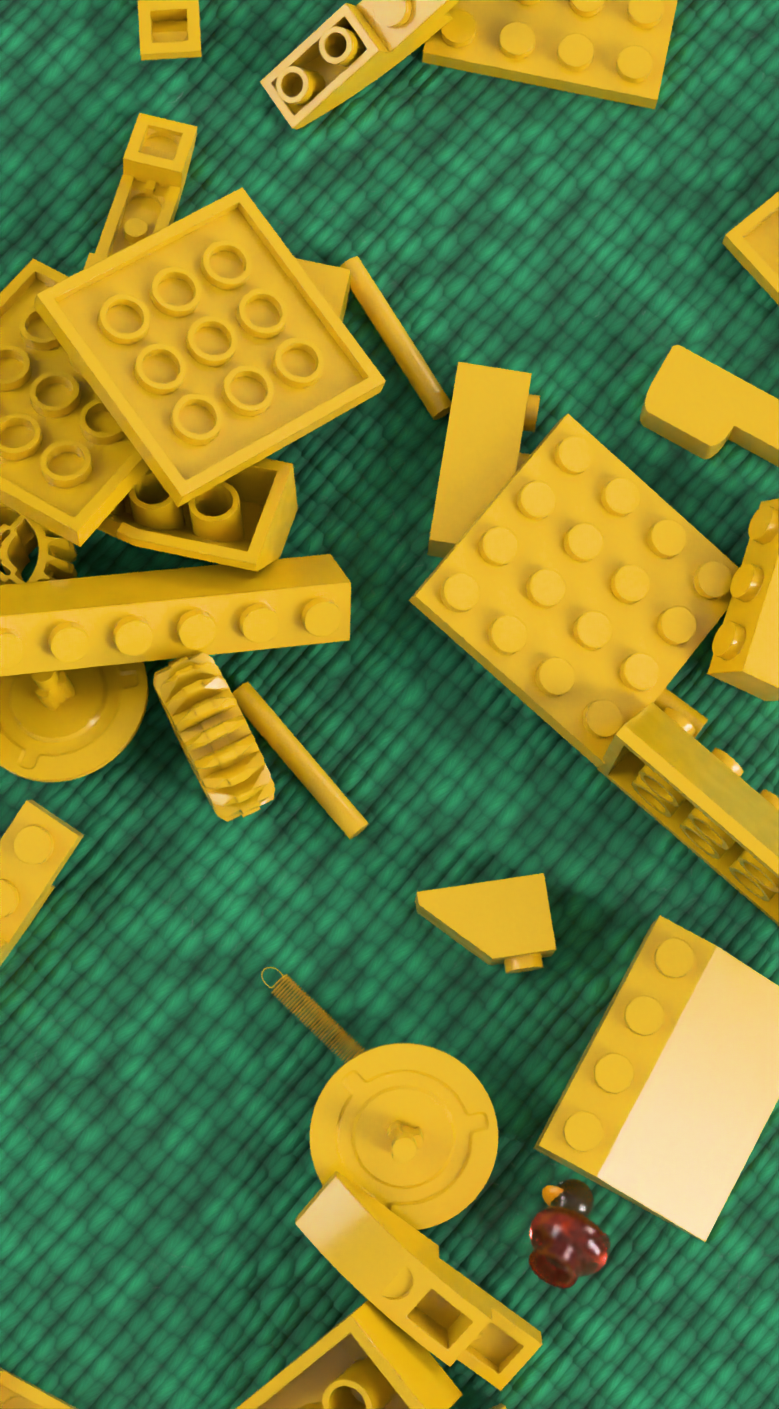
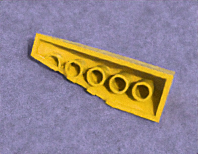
(231, 524)

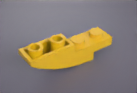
(350, 54)
(30, 861)
(413, 1286)

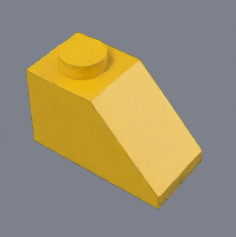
(495, 920)

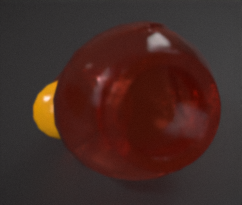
(565, 1238)

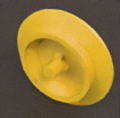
(69, 720)
(407, 1131)

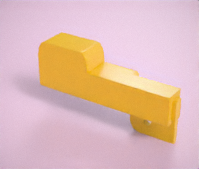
(706, 405)

